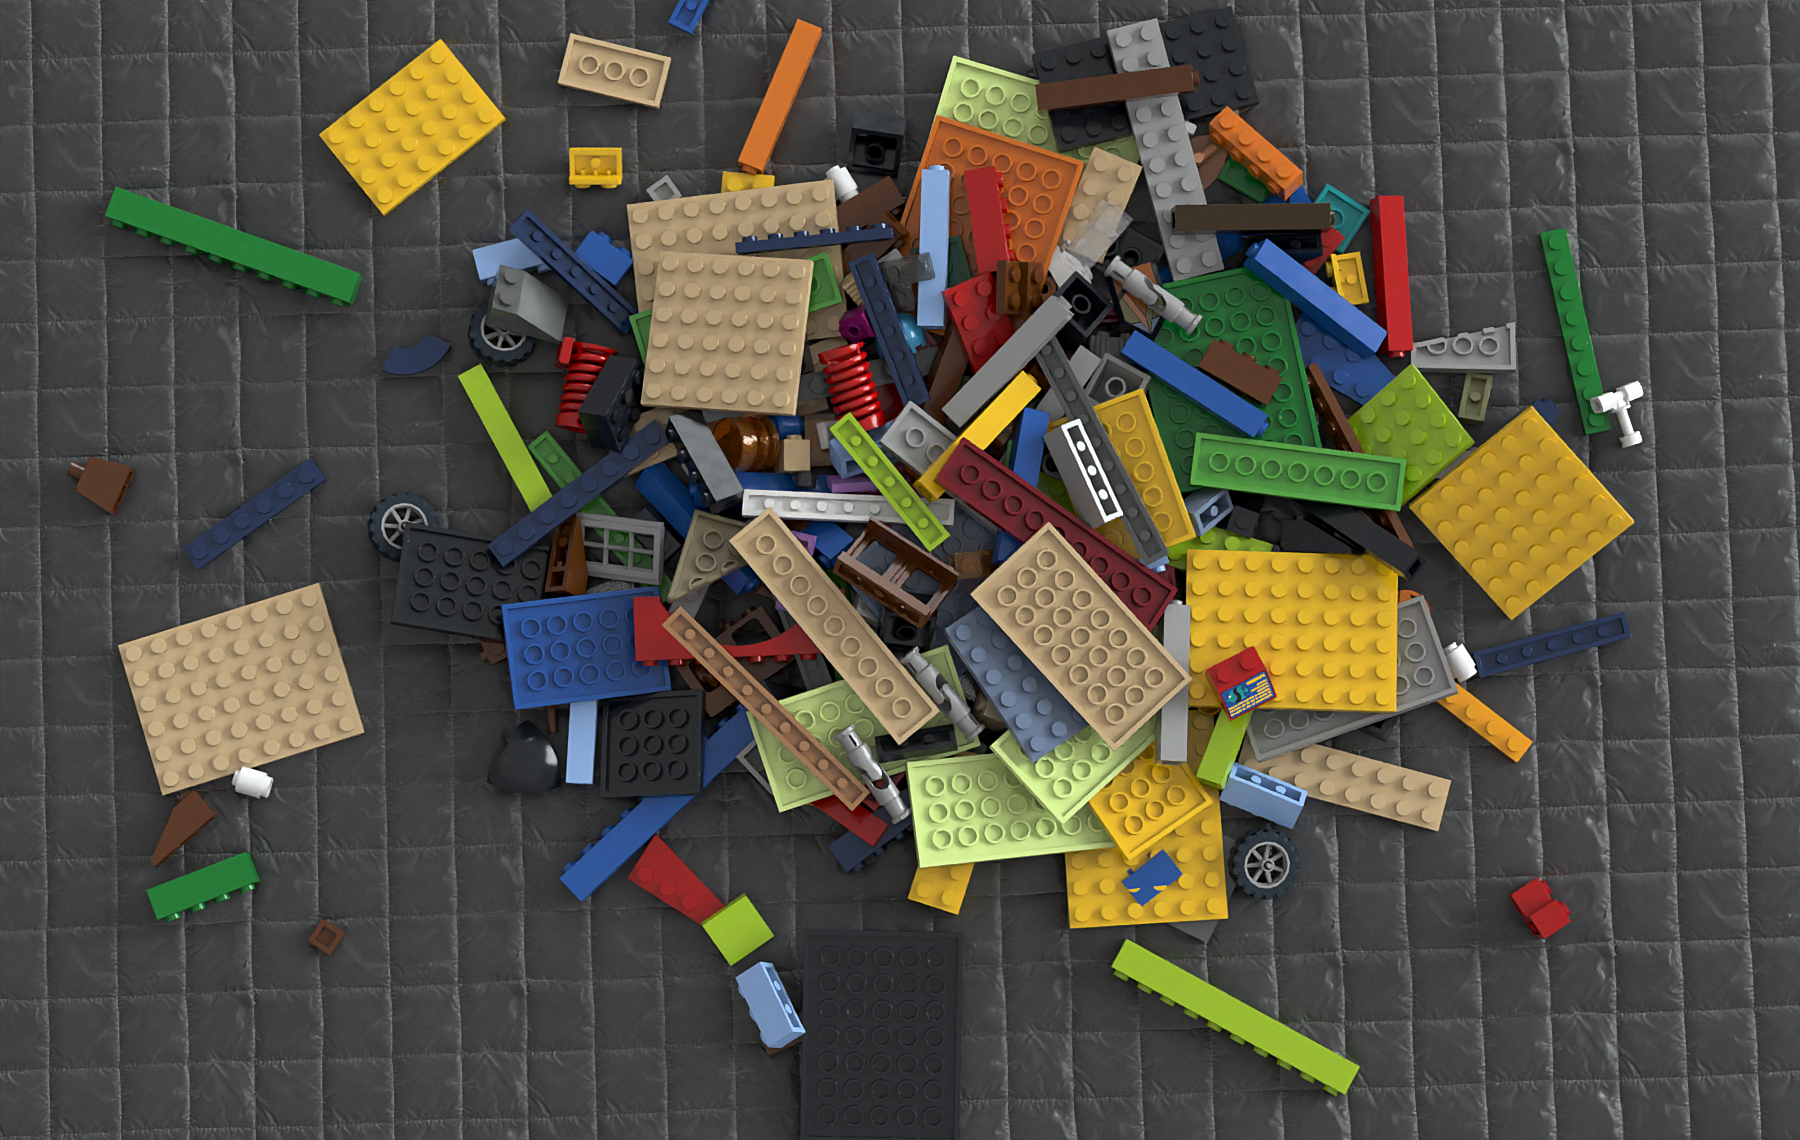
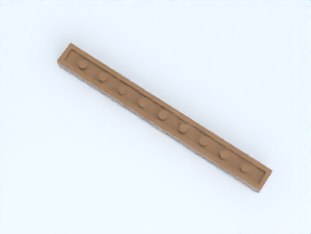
(766, 708)

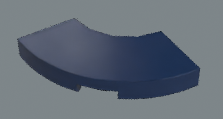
(416, 358)

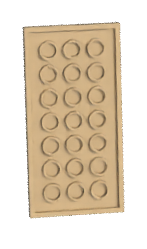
(1080, 636)

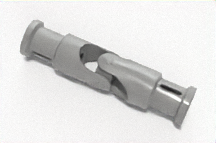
(1143, 288)
(929, 679)
(864, 761)

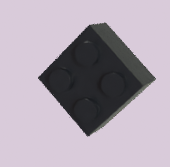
(1087, 306)

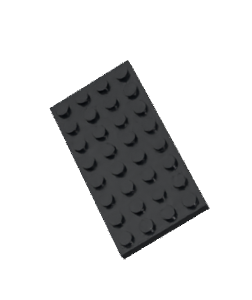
(1204, 40)

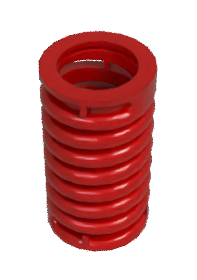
(575, 382)
(855, 384)

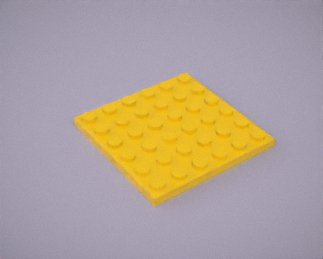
(1521, 513)

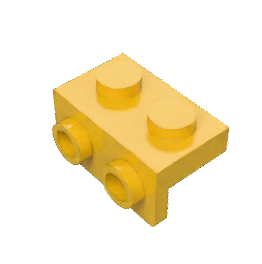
(595, 167)
(1348, 277)

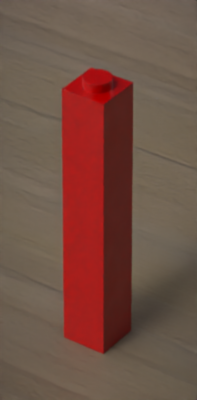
(1391, 275)

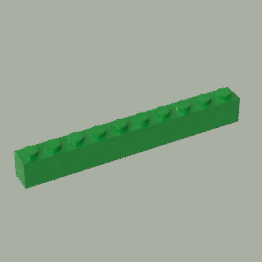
(233, 246)

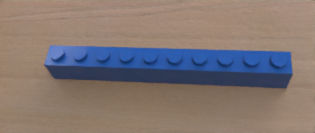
(653, 813)

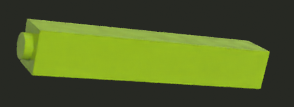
(505, 437)
(1222, 750)

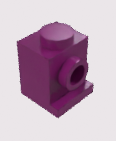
(856, 324)

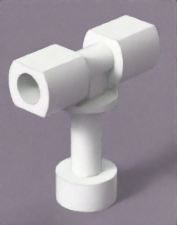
(1618, 403)

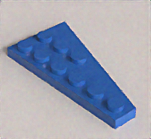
(1341, 366)

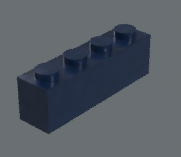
(852, 850)

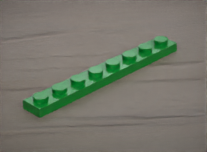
(1573, 328)

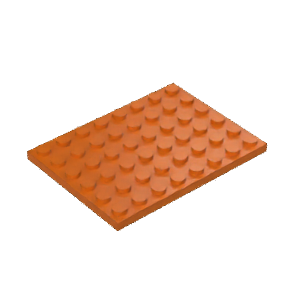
(1036, 188)

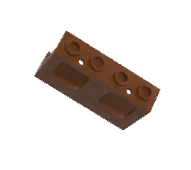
(887, 588)
(721, 697)

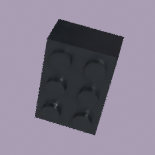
(613, 403)

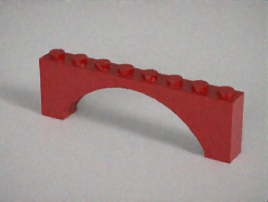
(656, 644)

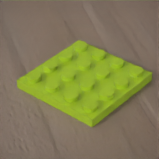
(1413, 425)

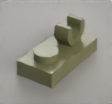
(1475, 399)

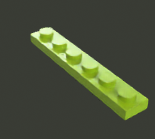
(889, 482)

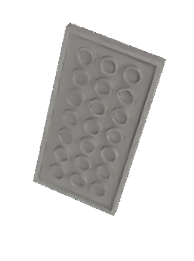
(1421, 680)

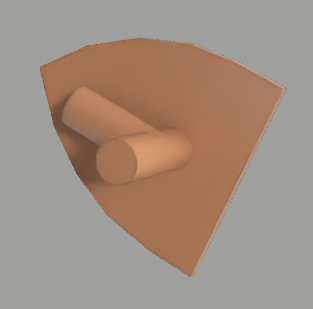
(1209, 159)

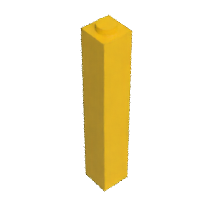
(983, 427)

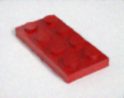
(975, 319)

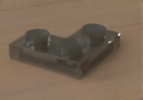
(902, 273)

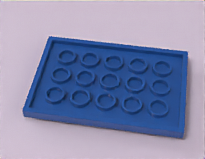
(577, 649)

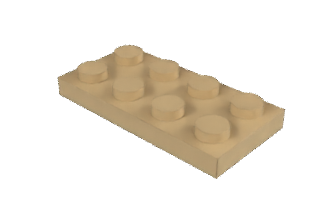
(614, 71)
(1104, 179)

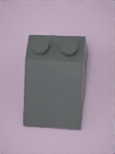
(526, 305)

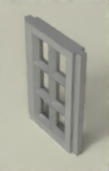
(631, 526)

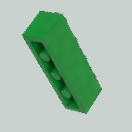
(203, 886)

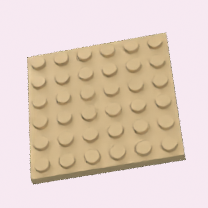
(727, 333)

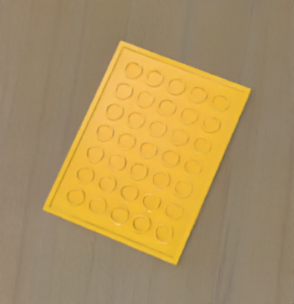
(1313, 618)
(1195, 847)

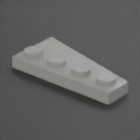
(1477, 352)

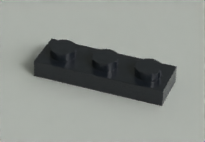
(919, 744)

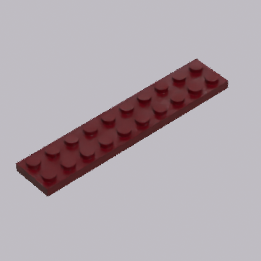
(1023, 510)

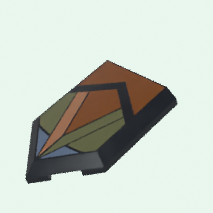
(1132, 311)

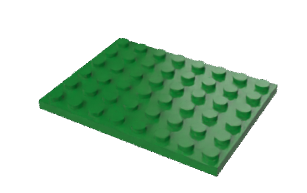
(1255, 321)

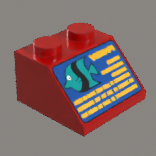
(1241, 683)

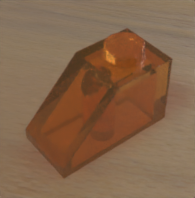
(973, 564)

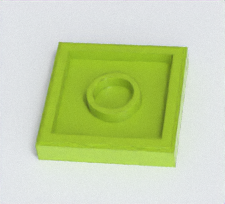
(737, 929)

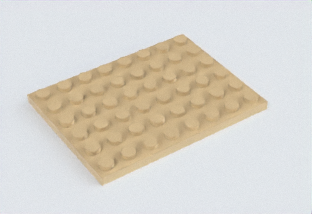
(719, 220)
(241, 689)

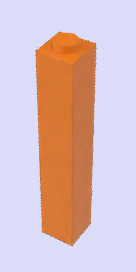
(779, 97)

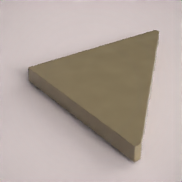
(706, 554)

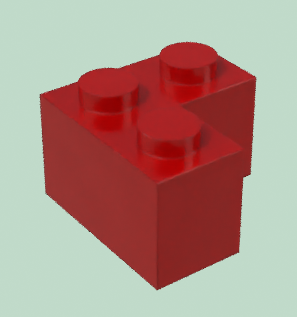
(1538, 909)

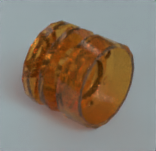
(747, 442)

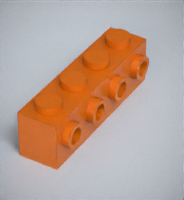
(1255, 153)

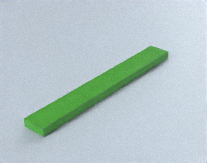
(563, 472)

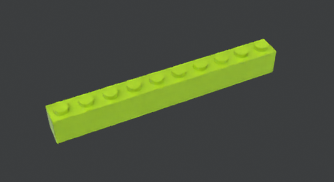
(1235, 1017)

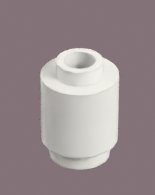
(843, 183)
(1459, 662)
(252, 782)

